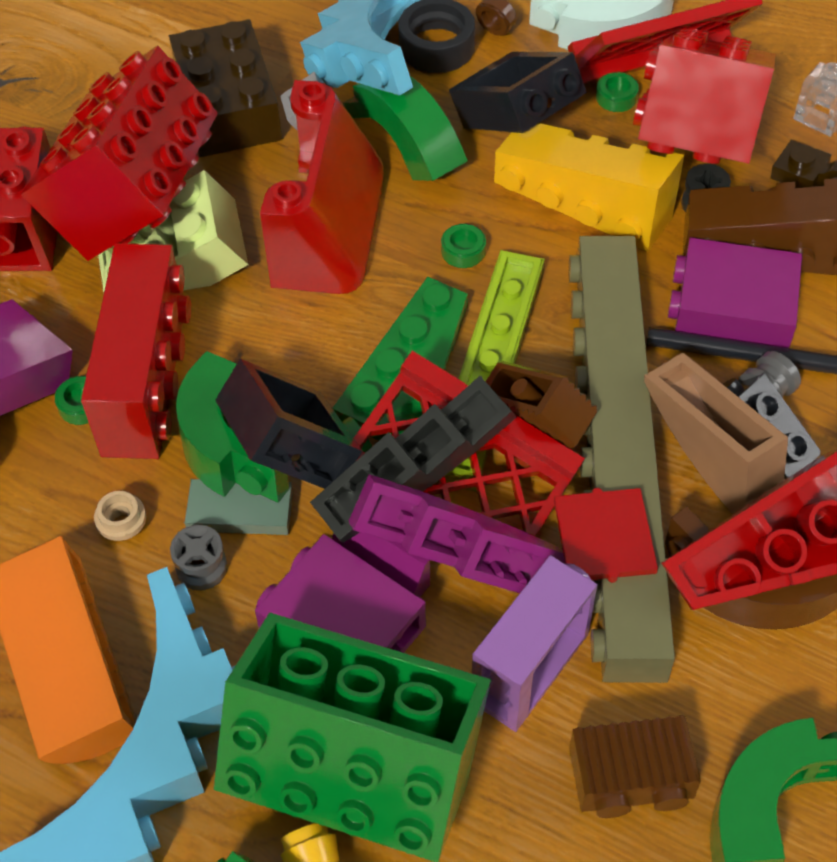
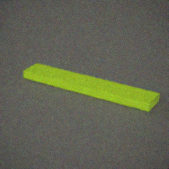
(500, 328)

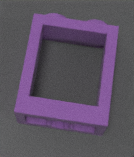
(535, 640)

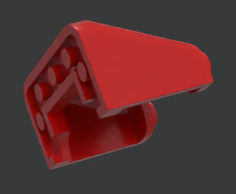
(324, 226)

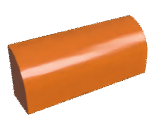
(61, 656)

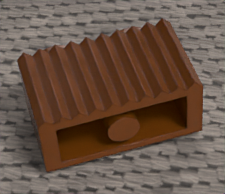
(544, 401)
(634, 766)

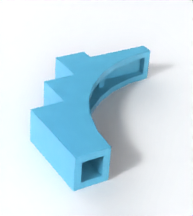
(355, 46)
(160, 756)

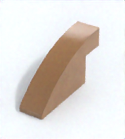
(719, 432)

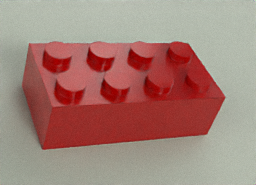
(136, 352)

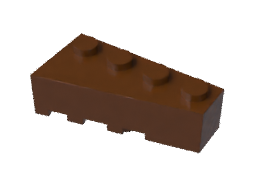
(769, 219)

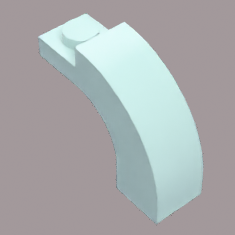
(588, 18)

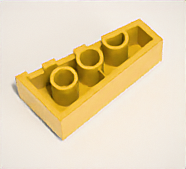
(592, 181)

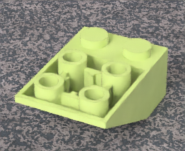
(202, 232)

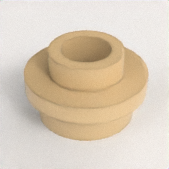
(115, 505)

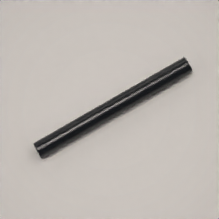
(738, 349)

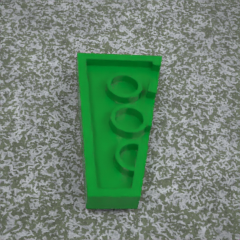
(425, 326)

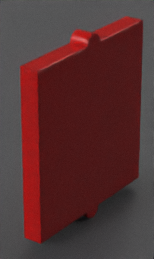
(606, 533)

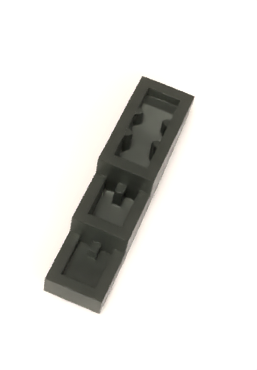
(420, 453)

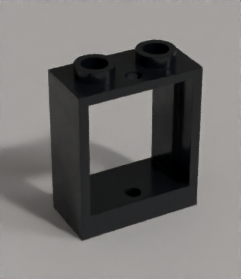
(515, 91)
(283, 419)

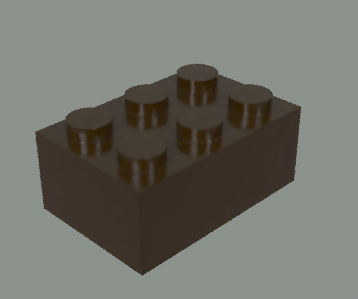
(231, 72)

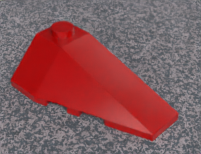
(766, 545)

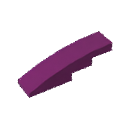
(450, 534)

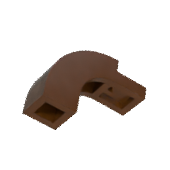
(772, 609)

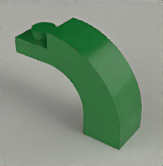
(415, 126)
(209, 442)
(746, 810)

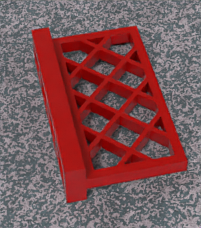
(629, 46)
(517, 441)

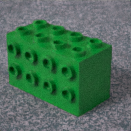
(349, 735)

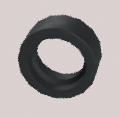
(440, 55)

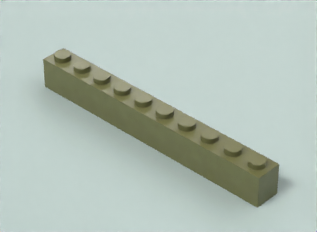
(620, 451)

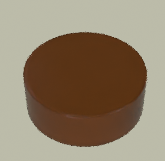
(496, 16)

